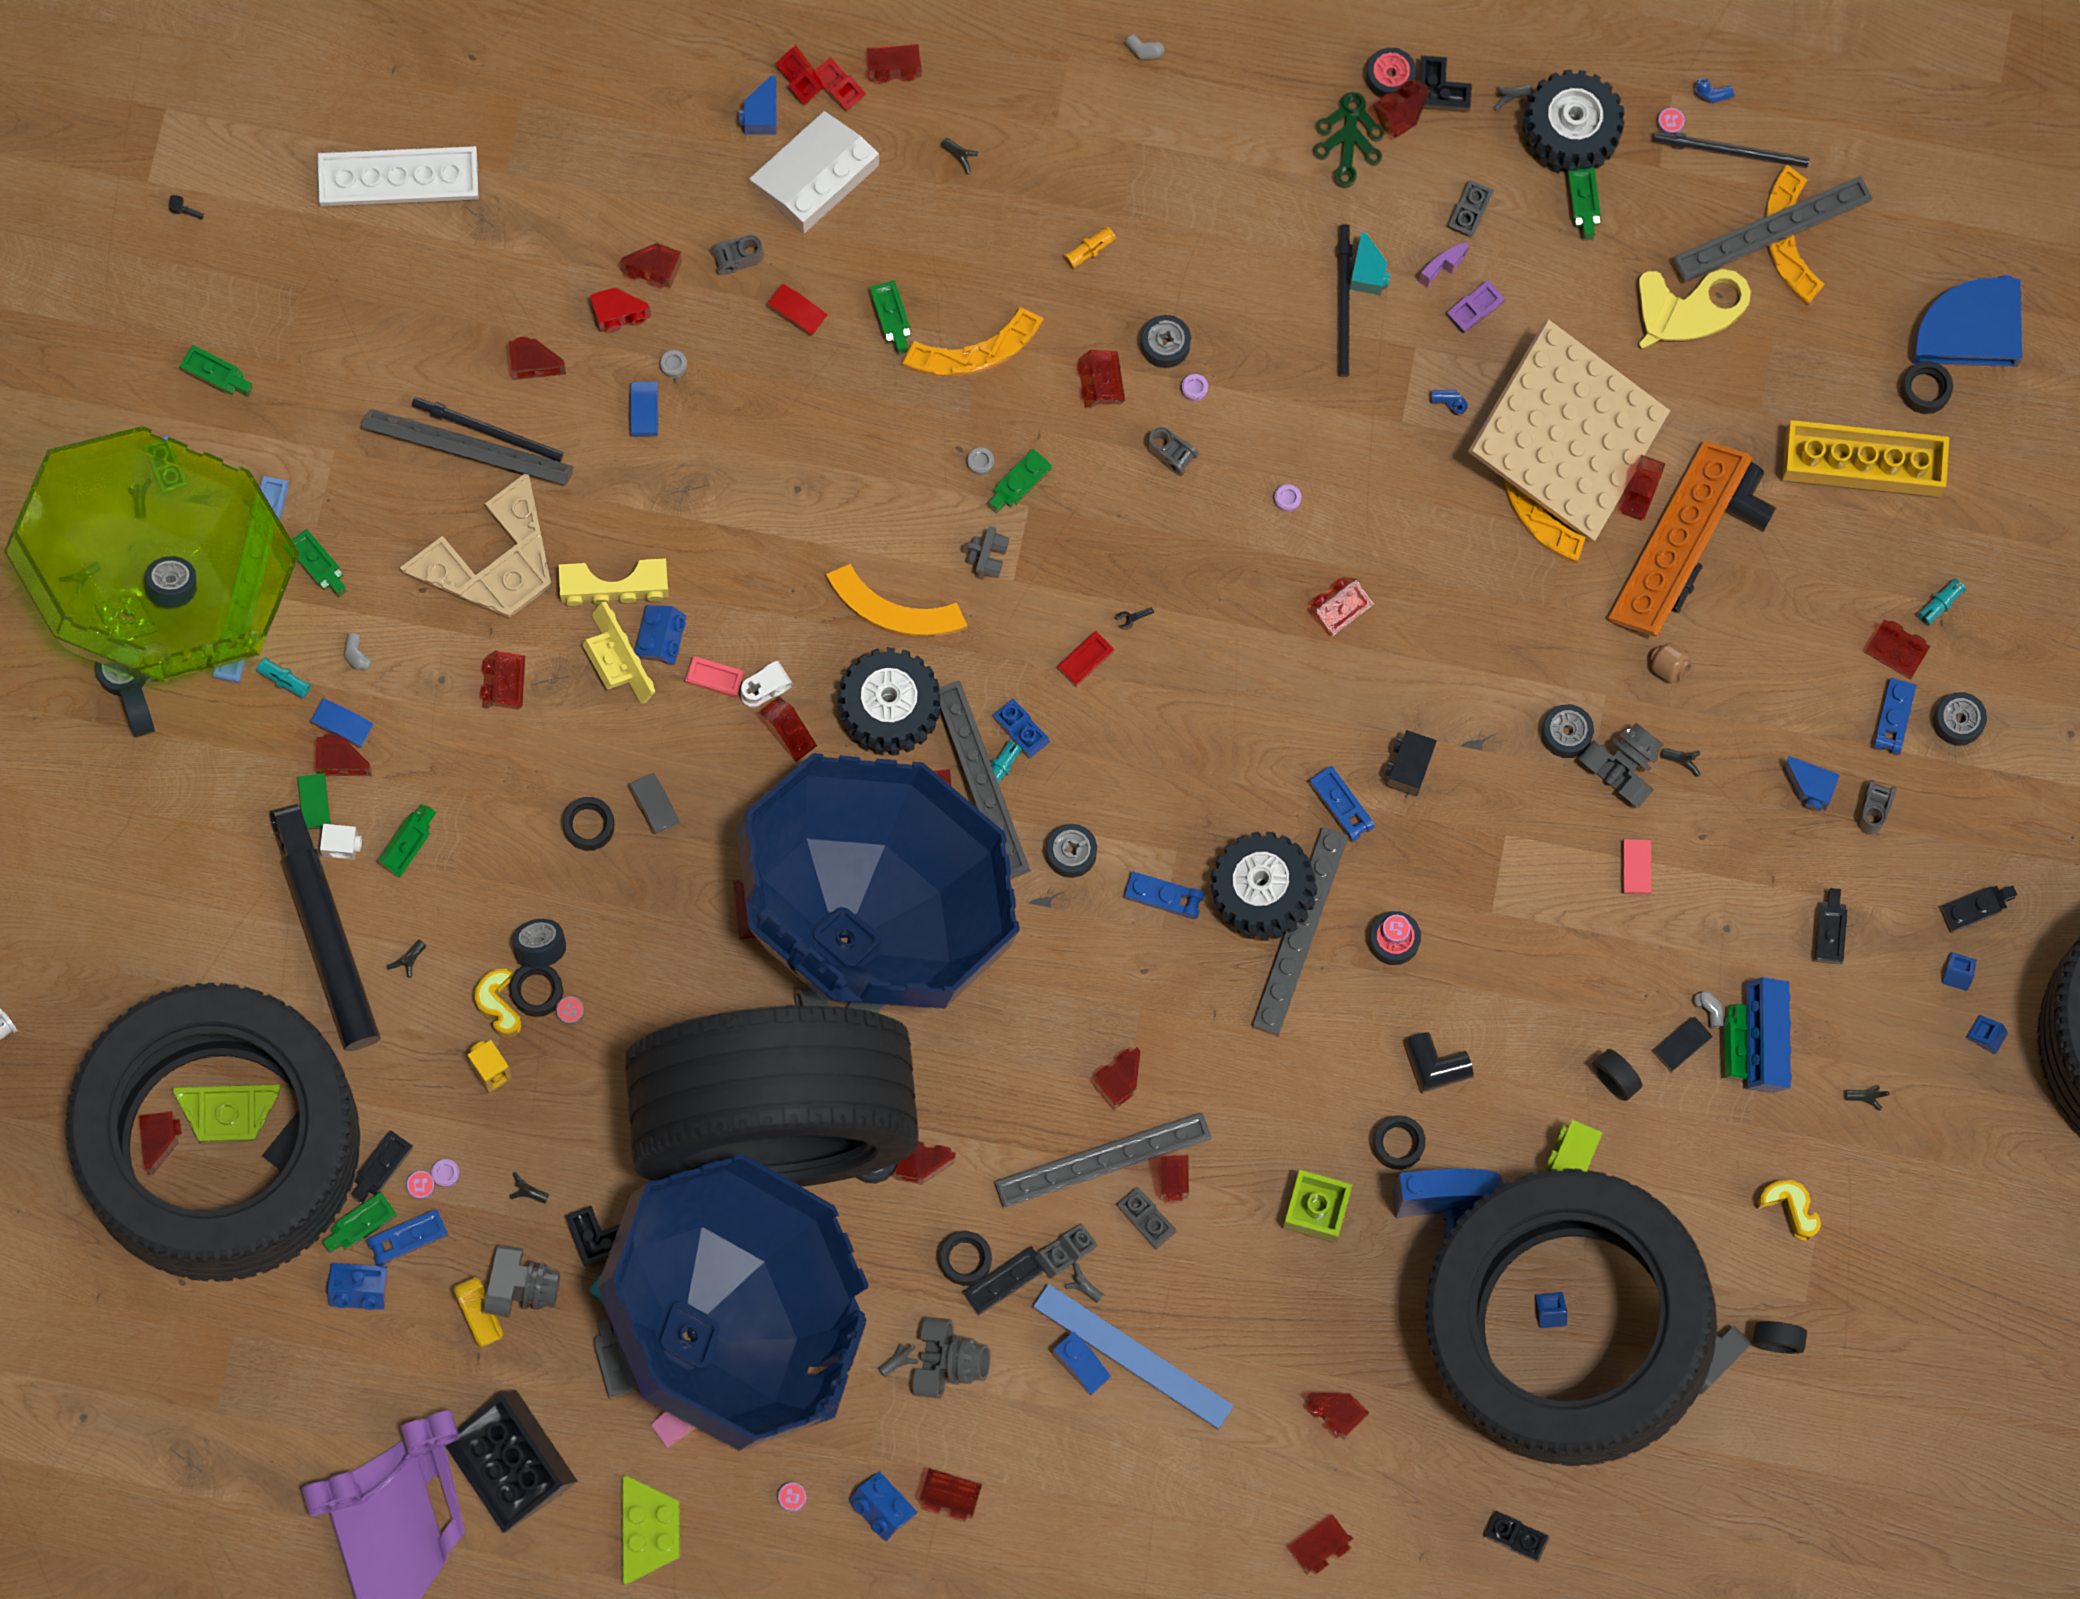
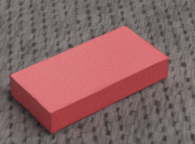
(715, 677)
(1637, 867)

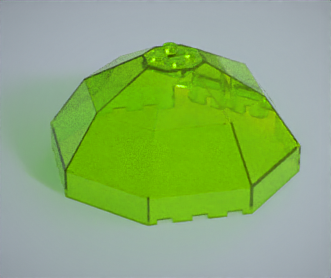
(116, 507)

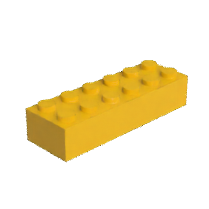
(1865, 458)

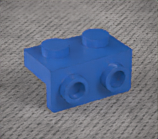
(660, 633)
(882, 1506)

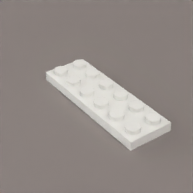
(398, 176)

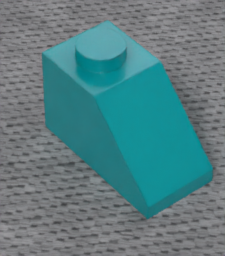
(1369, 268)

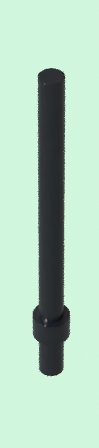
(1680, 141)
(1344, 252)
(440, 411)

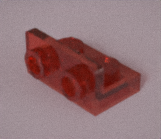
(894, 63)
(1101, 378)
(1340, 604)
(1897, 648)
(503, 680)
(1320, 1545)

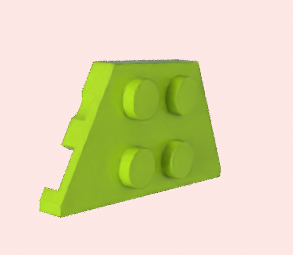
(227, 1111)
(649, 1530)

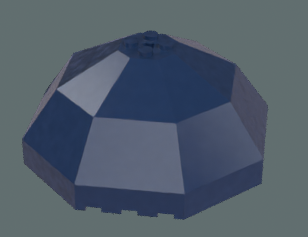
(889, 865)
(757, 1285)

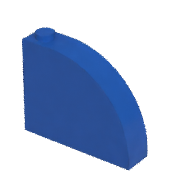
(1973, 325)
(1442, 1190)

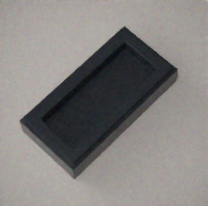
(1683, 1044)

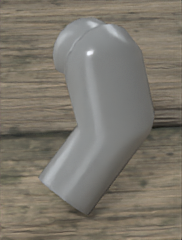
(1145, 50)
(354, 655)
(1713, 1005)

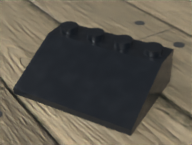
(510, 1461)

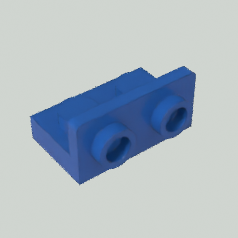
(357, 1286)

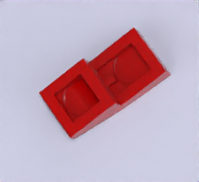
(801, 74)
(838, 85)
(797, 308)

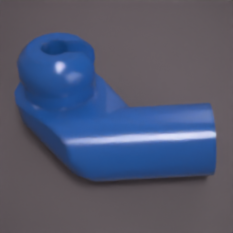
(1712, 94)
(1451, 398)

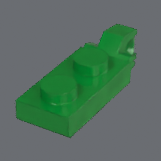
(1584, 200)
(891, 314)
(215, 371)
(1020, 480)
(319, 563)
(407, 841)
(1736, 1043)
(360, 1223)

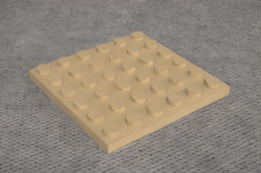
(1569, 430)

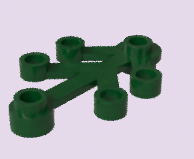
(1350, 135)

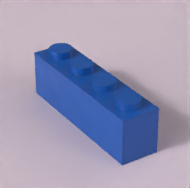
(1768, 1035)

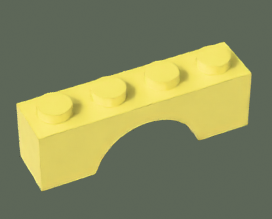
(581, 586)

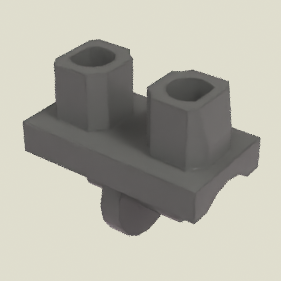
(992, 542)

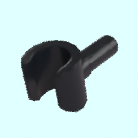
(176, 207)
(1133, 617)

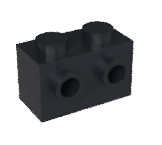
(1411, 762)

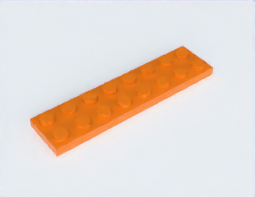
(1680, 538)

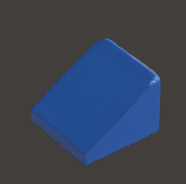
(1959, 971)
(1988, 1034)
(1551, 1310)

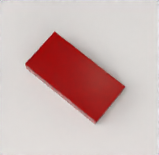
(1085, 658)

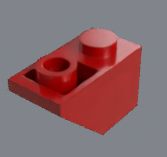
(617, 308)

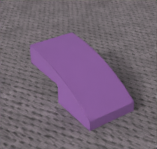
(1448, 261)
(1477, 306)

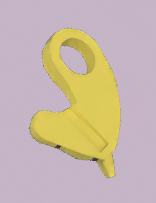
(1691, 318)

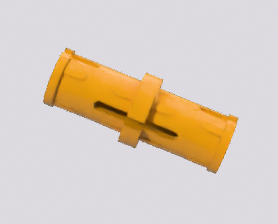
(1090, 247)

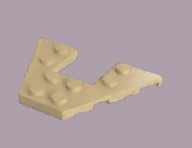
(508, 581)

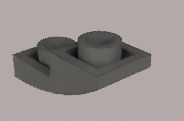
(1471, 208)
(654, 802)
(1146, 1218)
(1066, 1251)

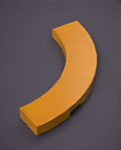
(1784, 253)
(975, 357)
(1543, 527)
(891, 616)

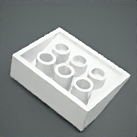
(816, 170)

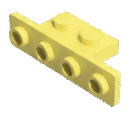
(615, 657)

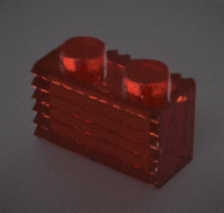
(950, 1494)

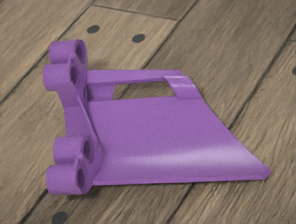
(387, 1515)

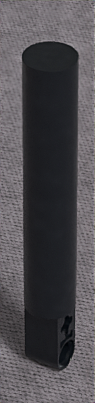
(324, 929)

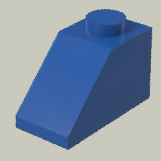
(760, 110)
(1811, 783)
(1081, 1363)

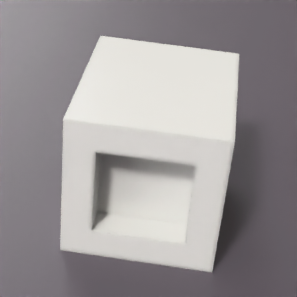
(340, 842)

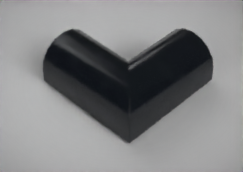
(1443, 93)
(1746, 505)
(1435, 1072)
(591, 1241)

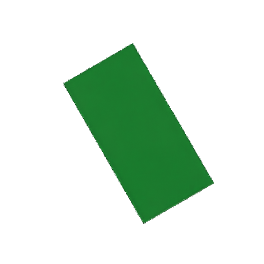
(314, 800)

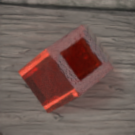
(1402, 108)
(653, 263)
(1642, 487)
(787, 728)
(1119, 1081)
(924, 1164)
(1338, 1410)

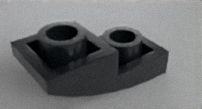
(1517, 1536)

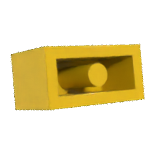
(489, 1065)

